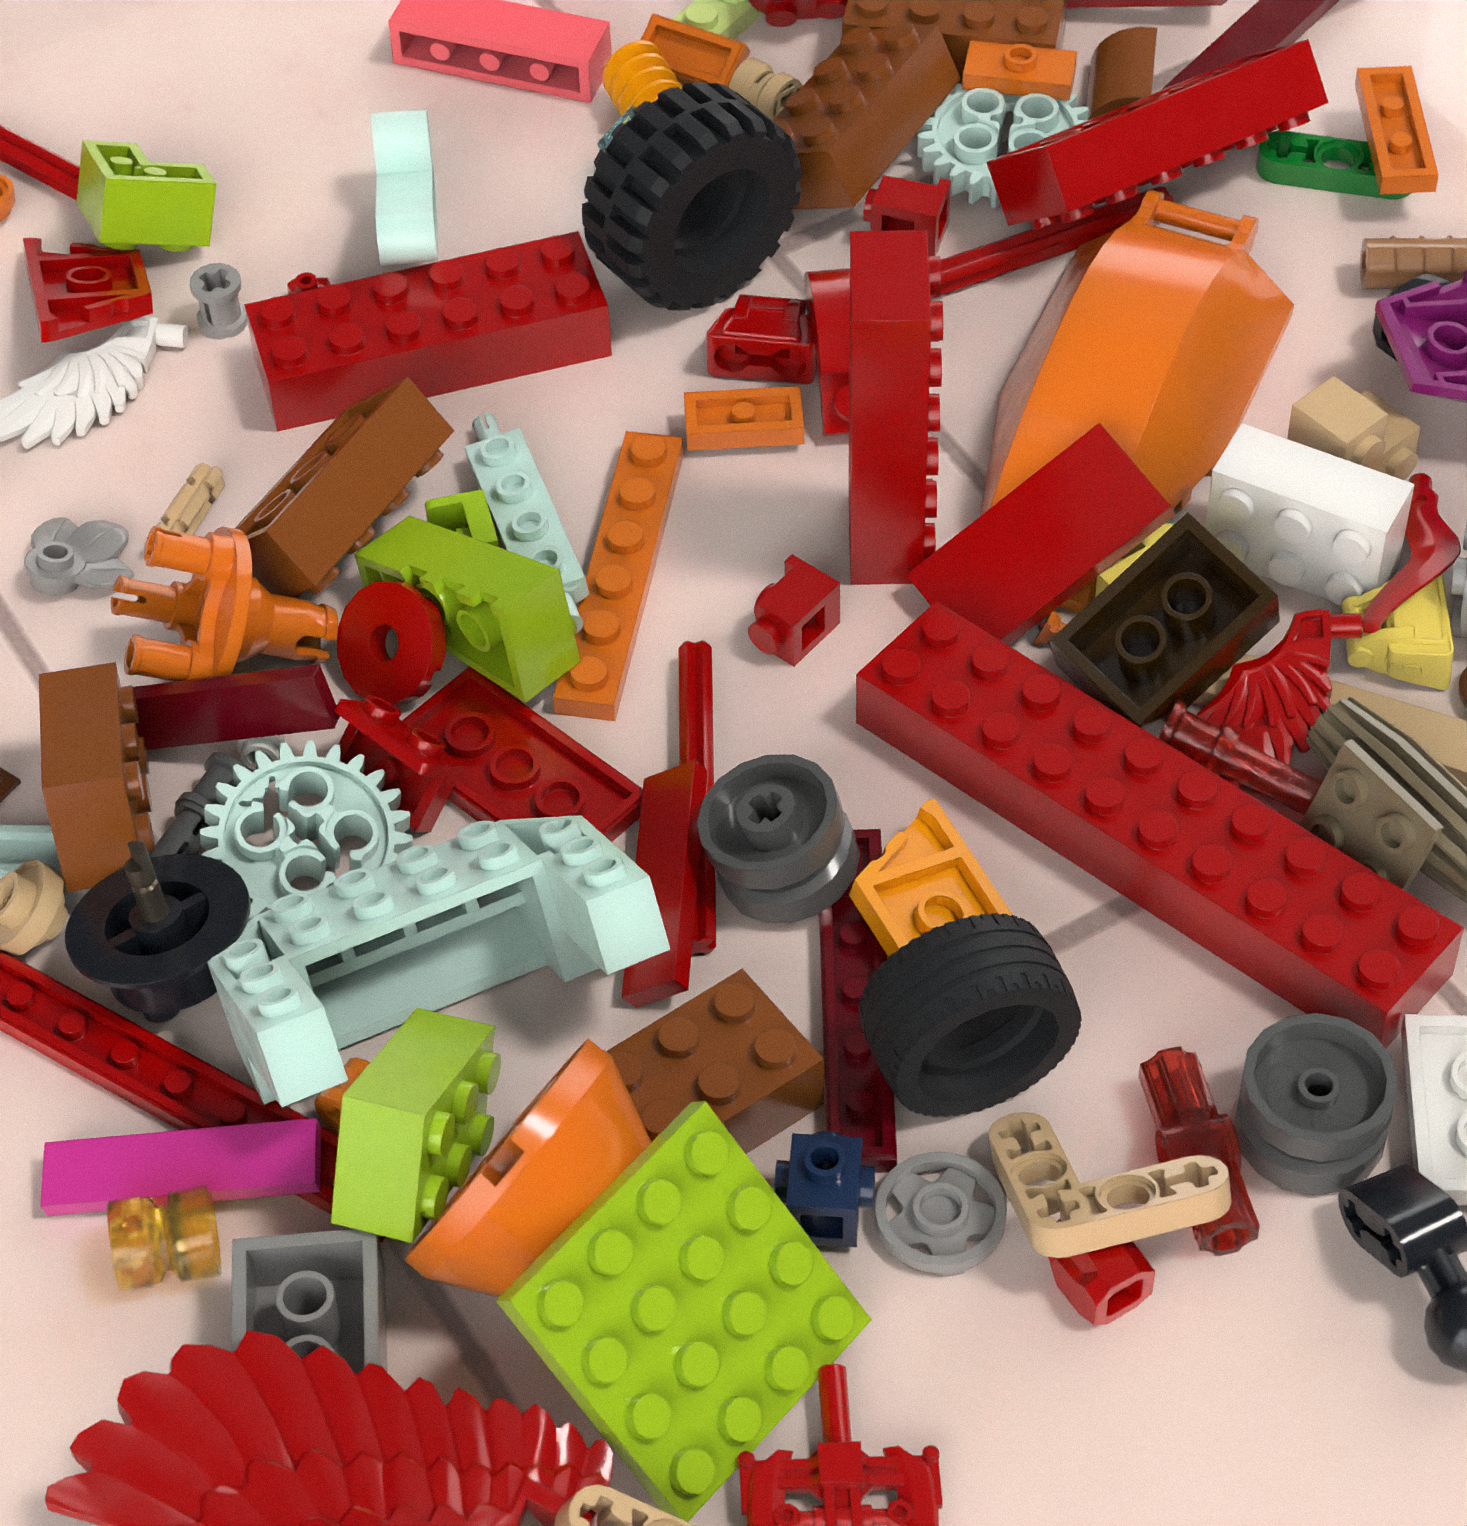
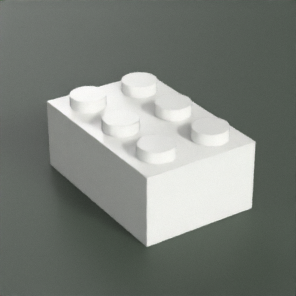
(1307, 515)

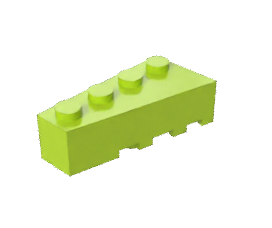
(497, 606)

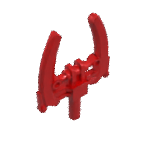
(840, 1475)

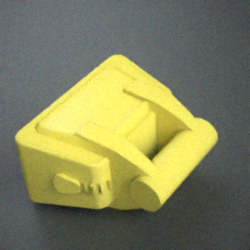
(1411, 642)

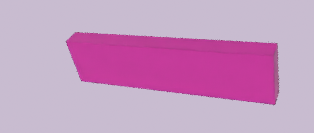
(229, 1159)

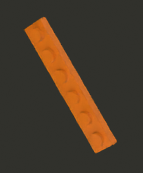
(620, 574)

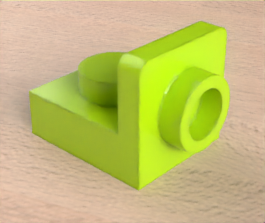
(464, 514)

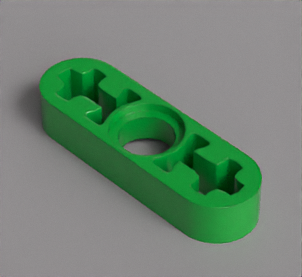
(1296, 172)

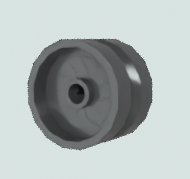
(778, 838)
(1315, 1103)

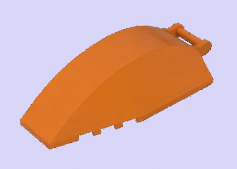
(1150, 341)

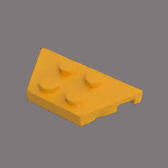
(923, 882)

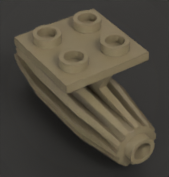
(1387, 800)

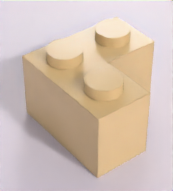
(1355, 428)

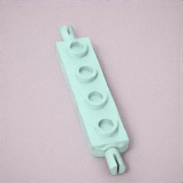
(523, 505)

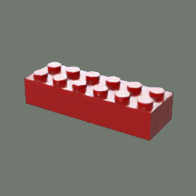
(1158, 136)
(434, 322)
(892, 404)

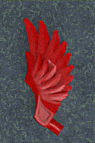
(1285, 691)

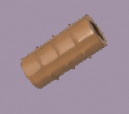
(1393, 260)

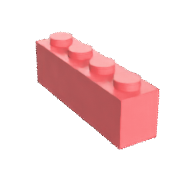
(503, 44)

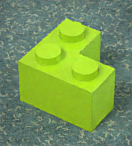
(143, 200)

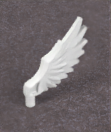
(86, 383)

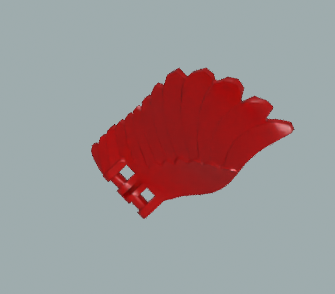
(315, 1445)

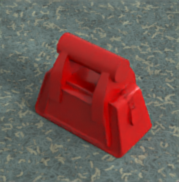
(763, 341)

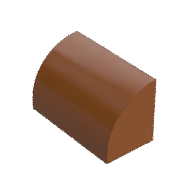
(1121, 70)

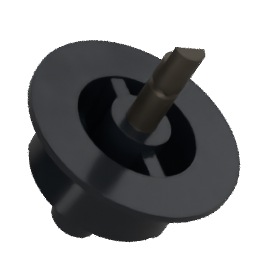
(157, 928)

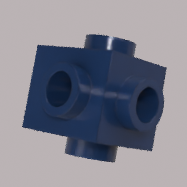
(826, 1186)

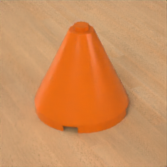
(536, 1178)

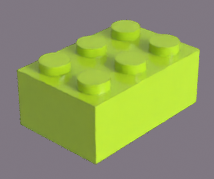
(414, 1124)

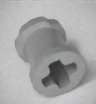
(217, 291)

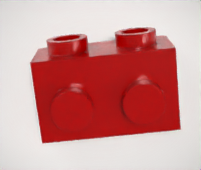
(408, 755)

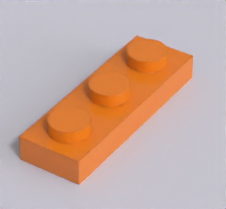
(1396, 130)

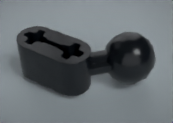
(1421, 1230)

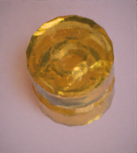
(158, 1239)

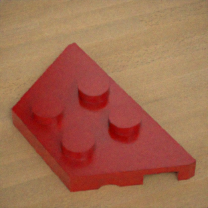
(85, 288)

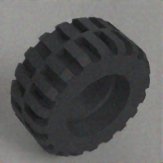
(691, 196)

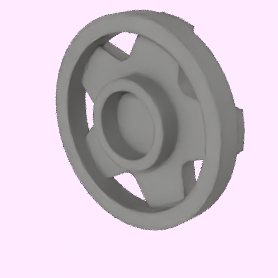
(940, 1213)

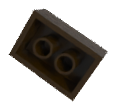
(1166, 626)

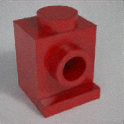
(910, 206)
(795, 612)

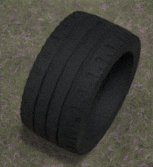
(969, 1015)

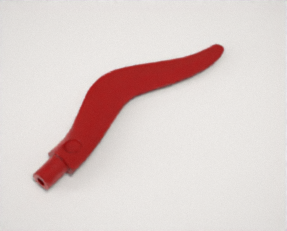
(1432, 552)

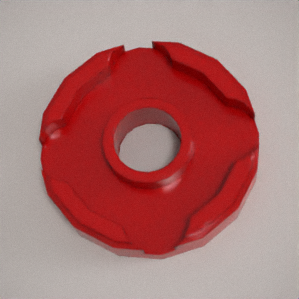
(363, 638)

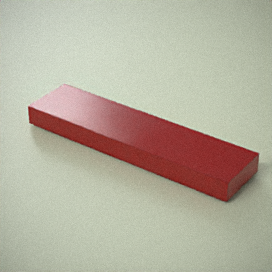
(671, 857)

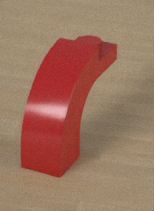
(829, 309)

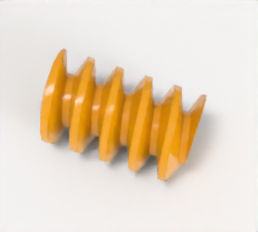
(637, 75)

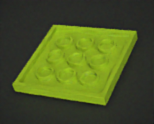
(685, 1311)

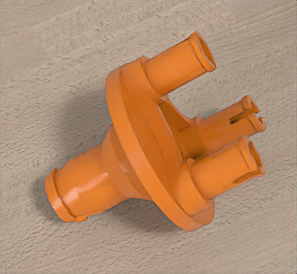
(218, 614)

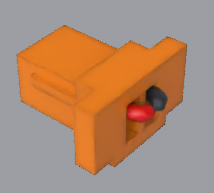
(1049, 628)

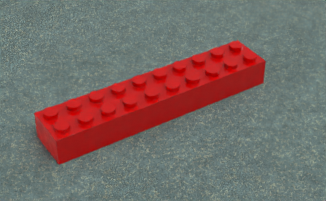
(1157, 825)

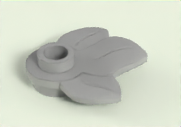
(75, 555)

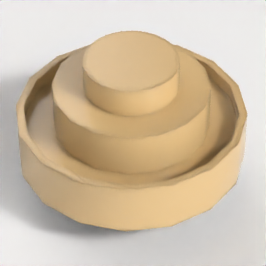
(31, 907)

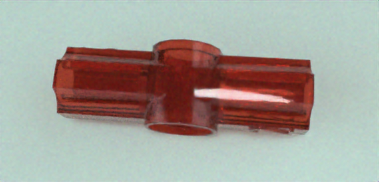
(1191, 1126)

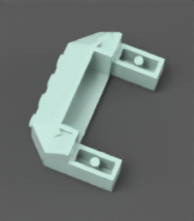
(424, 937)

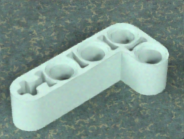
(404, 188)

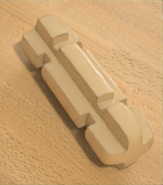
(193, 500)

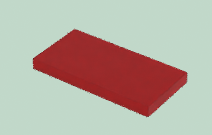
(1045, 539)
(520, 761)

